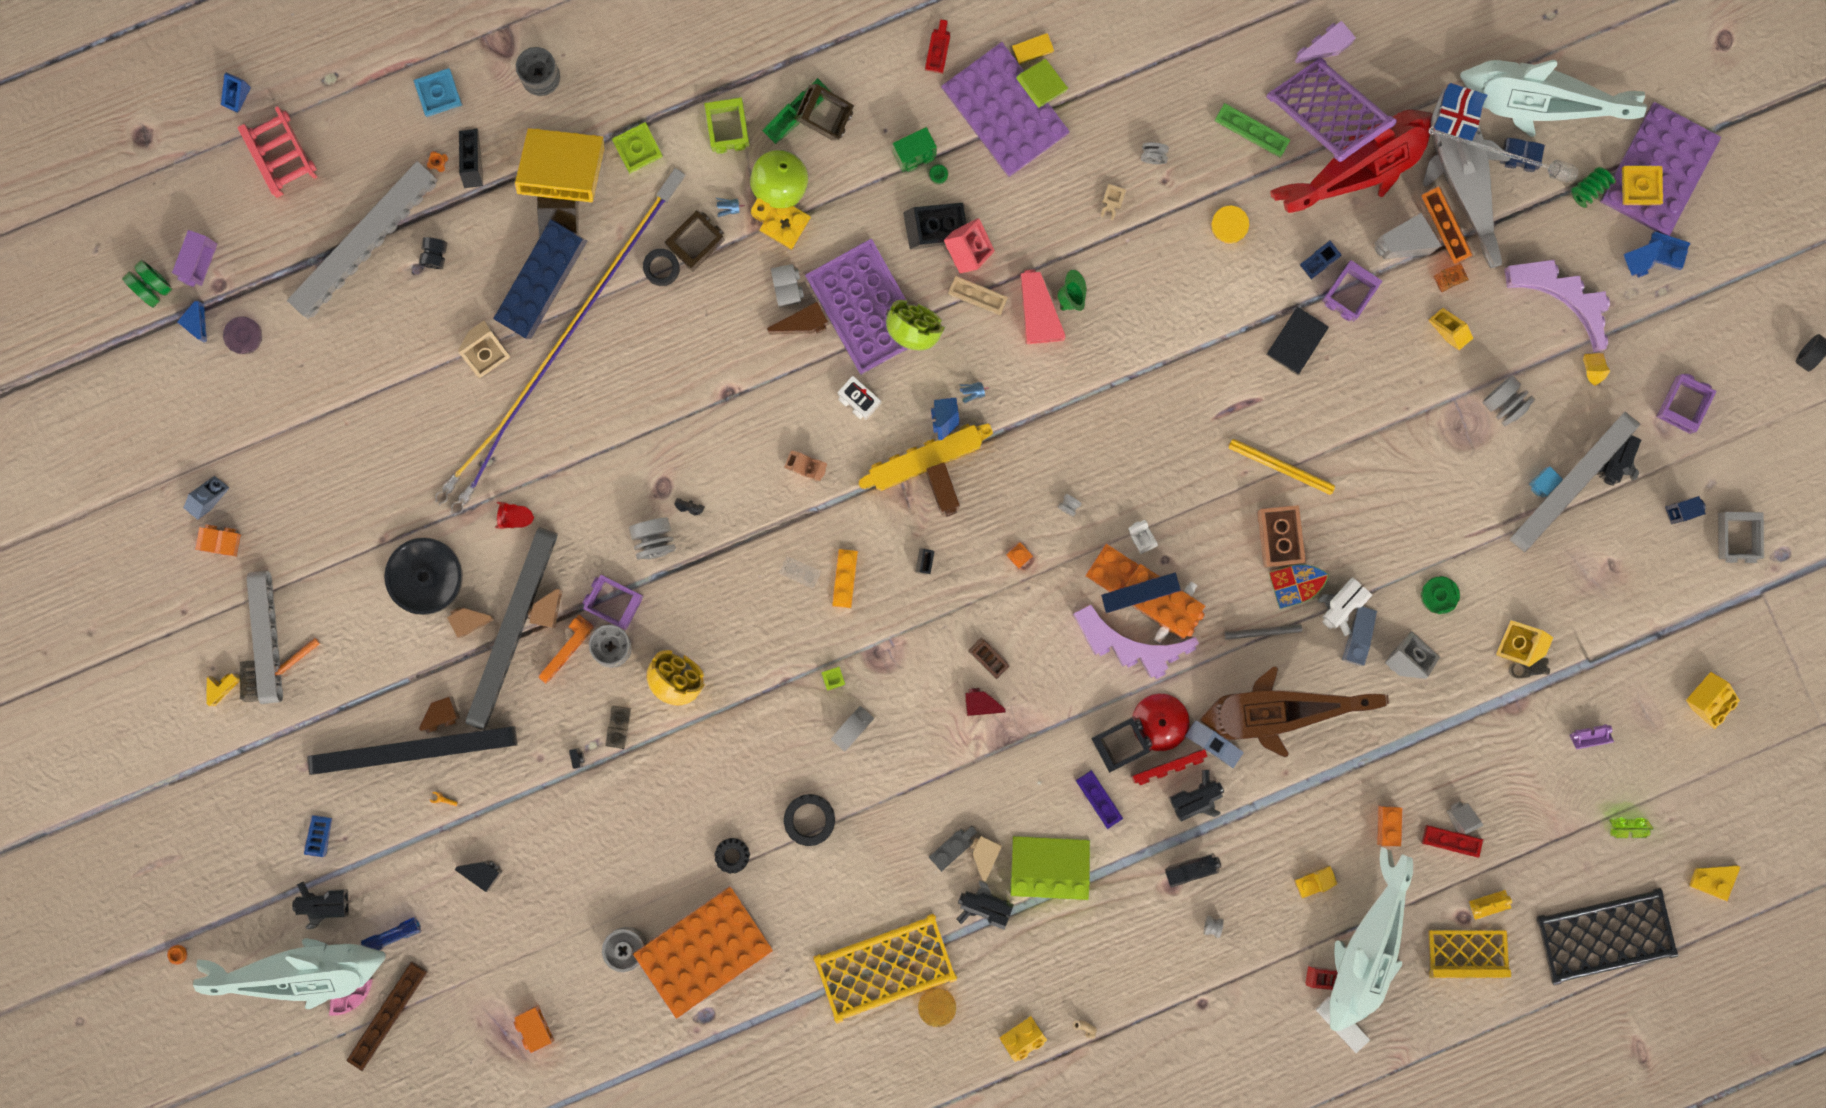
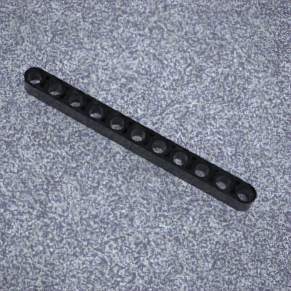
(412, 750)

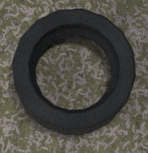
(658, 253)
(1812, 353)

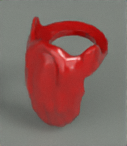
(513, 516)

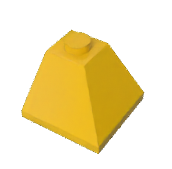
(1524, 644)

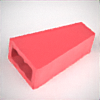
(1039, 312)

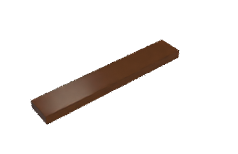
(387, 1016)

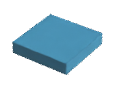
(437, 92)

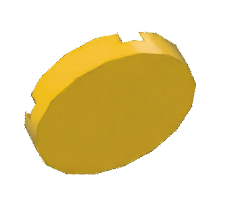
(1230, 224)

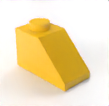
(1451, 328)

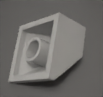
(1412, 658)

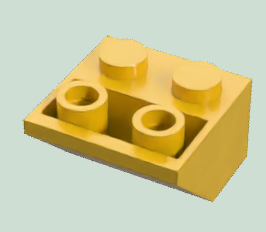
(1713, 700)

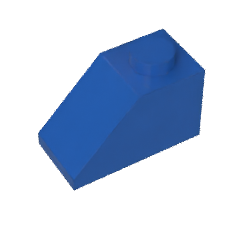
(1643, 258)

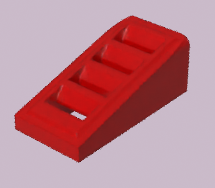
(1315, 975)

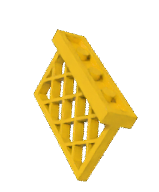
(1468, 971)

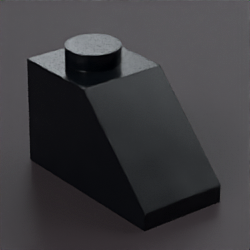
(482, 874)

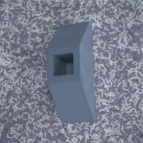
(1214, 744)

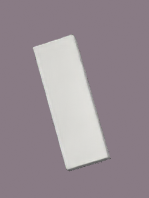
(1351, 1035)

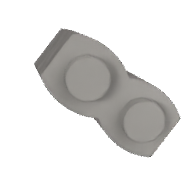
(786, 285)

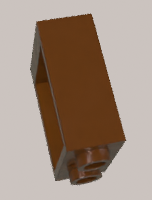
(943, 489)

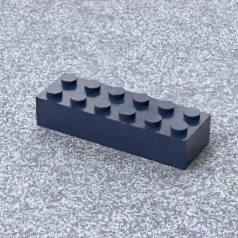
(540, 279)

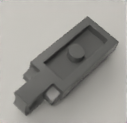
(952, 848)

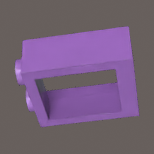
(194, 258)
(1363, 276)
(1677, 420)
(630, 611)

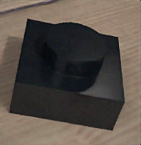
(577, 758)

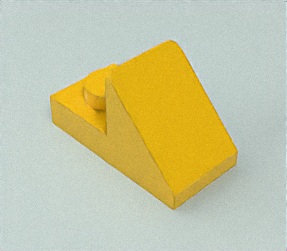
(216, 692)
(1316, 882)

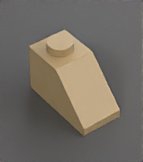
(985, 853)

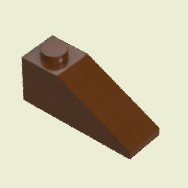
(802, 322)

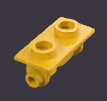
(1490, 904)

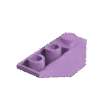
(1330, 44)

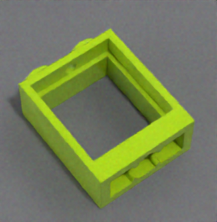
(722, 107)

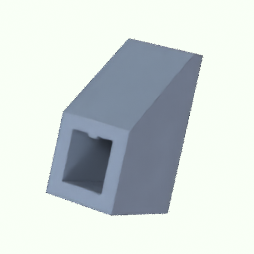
(205, 497)

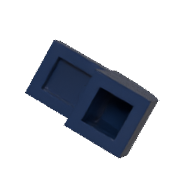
(1321, 259)

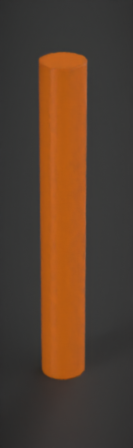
(297, 656)

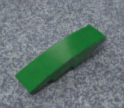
(784, 121)

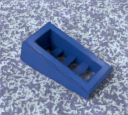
(311, 835)

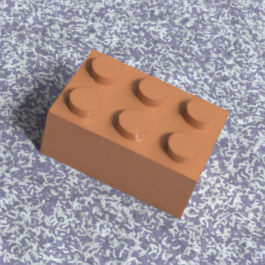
(1281, 536)

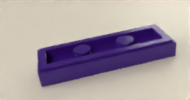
(1099, 799)

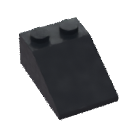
(932, 224)

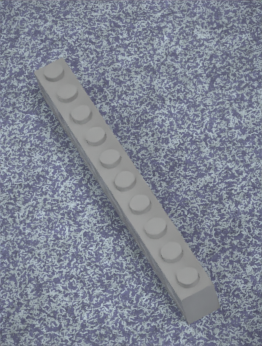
(362, 240)

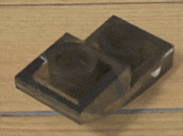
(618, 727)

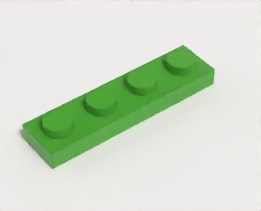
(1252, 130)

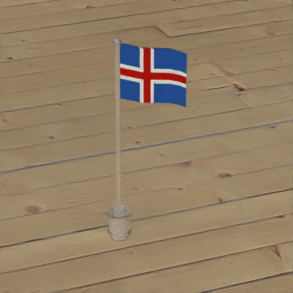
(1460, 119)

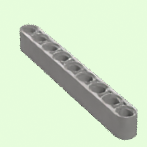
(1575, 481)

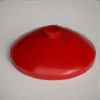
(1164, 707)

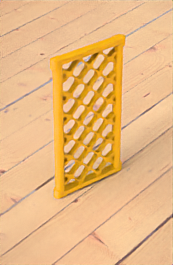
(819, 959)

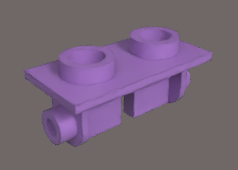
(1588, 738)

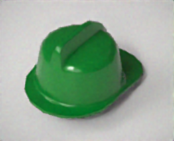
(1073, 292)

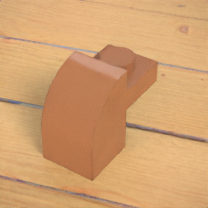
(805, 466)

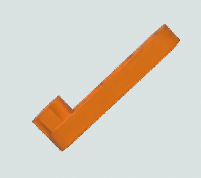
(582, 629)

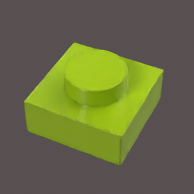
(833, 678)

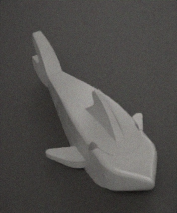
(1470, 181)

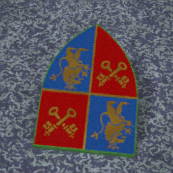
(1297, 583)

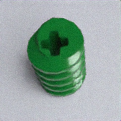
(1591, 185)

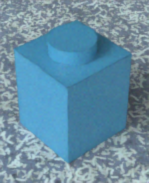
(1545, 482)

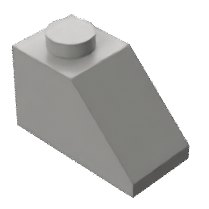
(1464, 818)

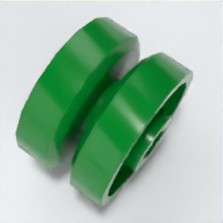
(148, 281)

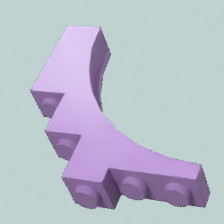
(1569, 290)
(1153, 657)

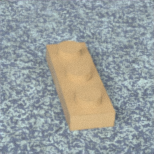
(977, 295)

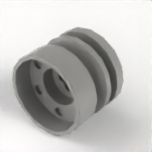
(1508, 401)
(652, 538)
(602, 638)

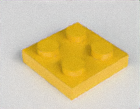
(1642, 185)

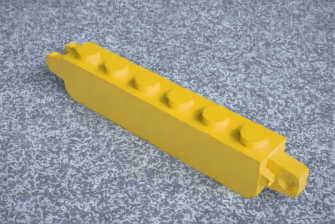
(932, 453)

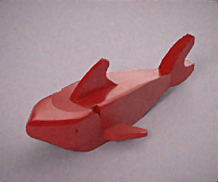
(1372, 164)

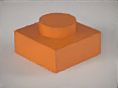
(1019, 555)

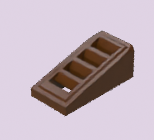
(977, 646)

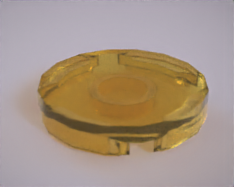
(937, 1007)

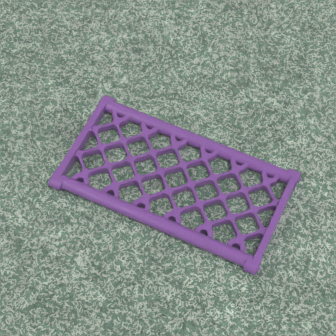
(1345, 89)

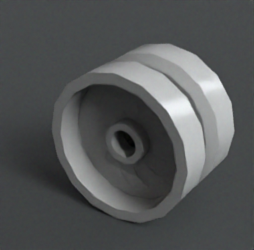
(612, 948)

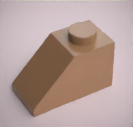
(546, 609)
(467, 621)

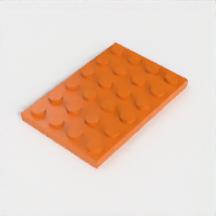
(702, 952)

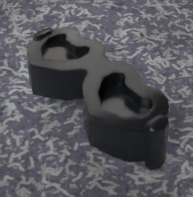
(684, 506)

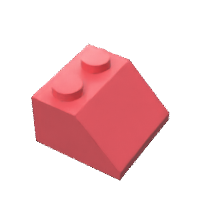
(969, 246)

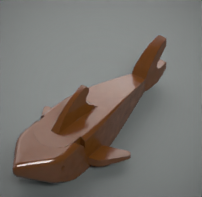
(1272, 712)

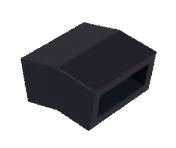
(921, 559)

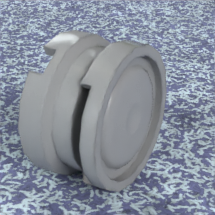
(1154, 153)

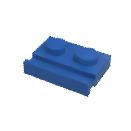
(1673, 251)

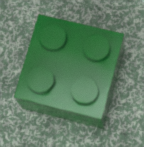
(914, 150)

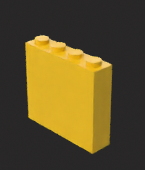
(560, 165)

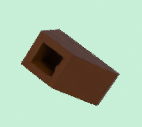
(440, 713)

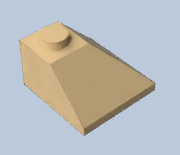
(482, 349)

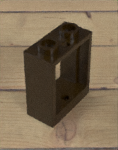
(808, 103)
(681, 254)

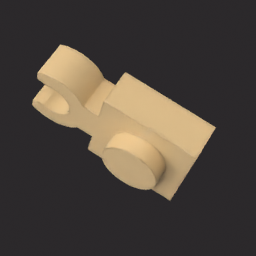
(1113, 199)

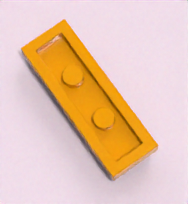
(845, 578)

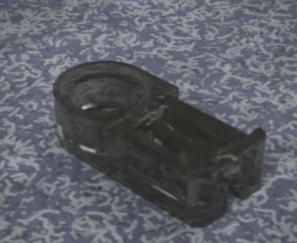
(1536, 669)

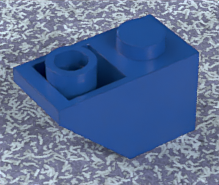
(946, 416)

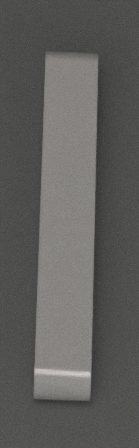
(264, 637)

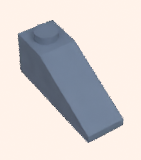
(1361, 636)

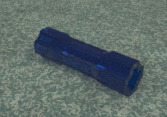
(403, 930)

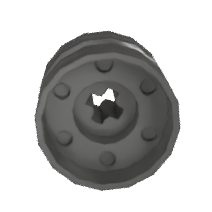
(536, 61)

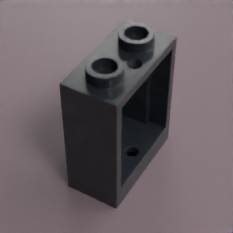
(1105, 753)

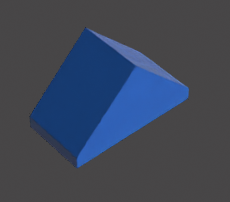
(234, 92)
(194, 321)

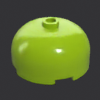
(779, 179)
(913, 326)

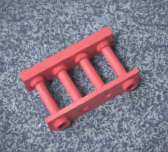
(267, 167)

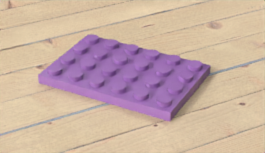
(1003, 111)
(1682, 152)
(857, 297)

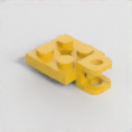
(771, 222)

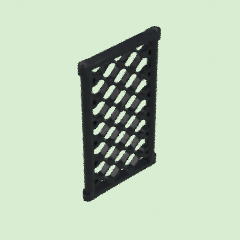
(1582, 972)

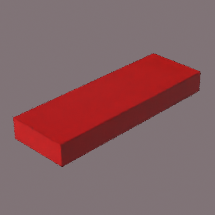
(1452, 841)

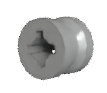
(1069, 505)
(1213, 926)

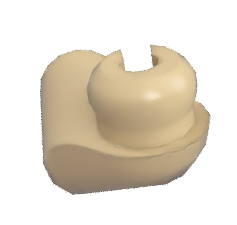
(1083, 1025)

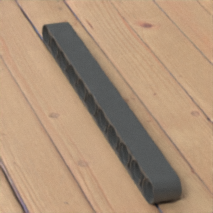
(511, 628)

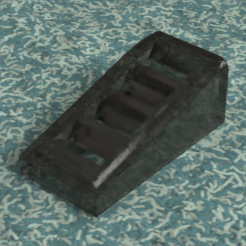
(244, 696)

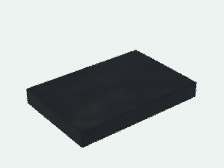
(1297, 340)

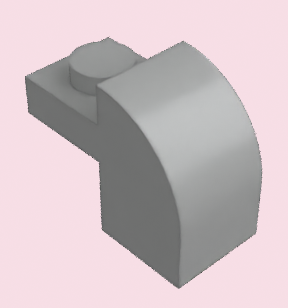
(852, 728)

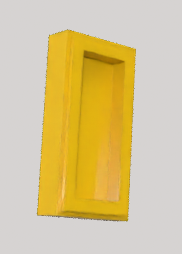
(1033, 48)

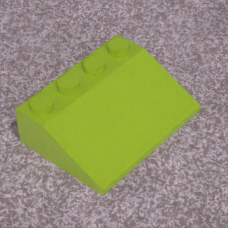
(1050, 868)

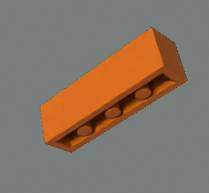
(1447, 225)

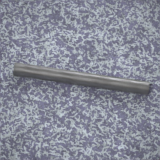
(1263, 632)

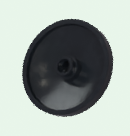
(423, 576)

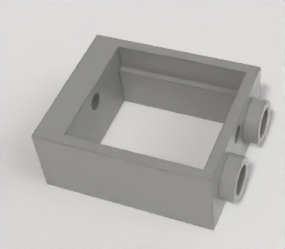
(1757, 520)

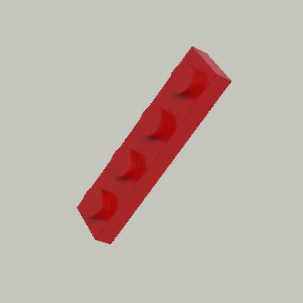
(1176, 764)

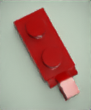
(938, 48)

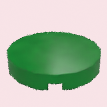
(1440, 595)

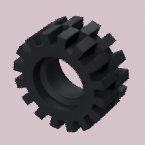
(732, 867)

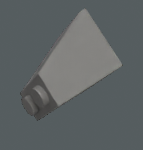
(1408, 240)

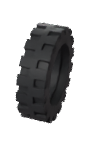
(789, 817)

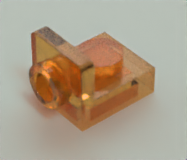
(1451, 277)

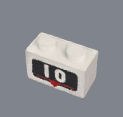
(859, 398)

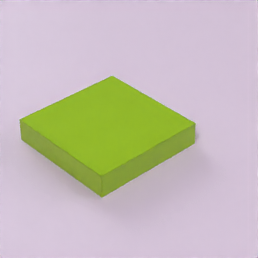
(1042, 83)
(637, 147)

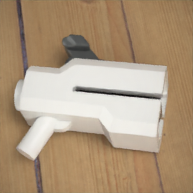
(1342, 604)

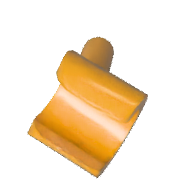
(443, 799)

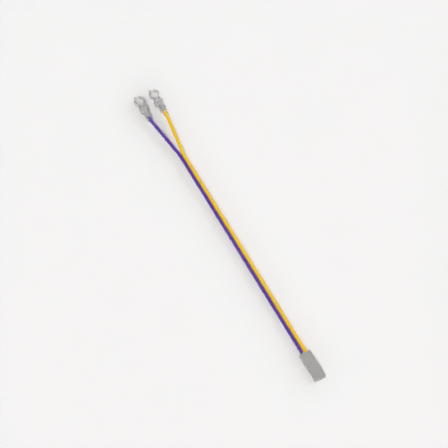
(665, 194)

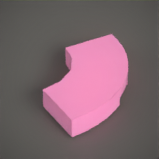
(345, 1004)

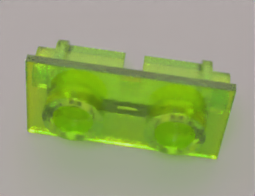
(1639, 827)

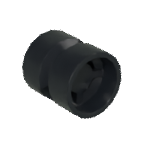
(433, 253)

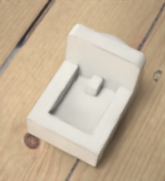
(1142, 536)

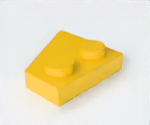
(1715, 880)

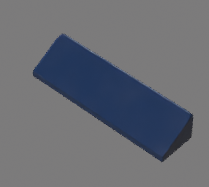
(1141, 592)

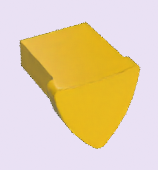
(1595, 367)

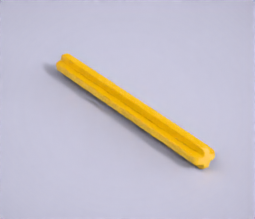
(1281, 466)

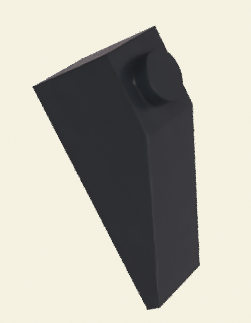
(470, 158)

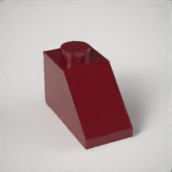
(981, 703)

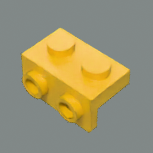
(1023, 1039)

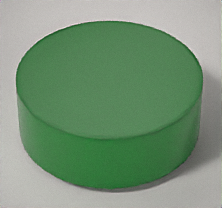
(938, 174)

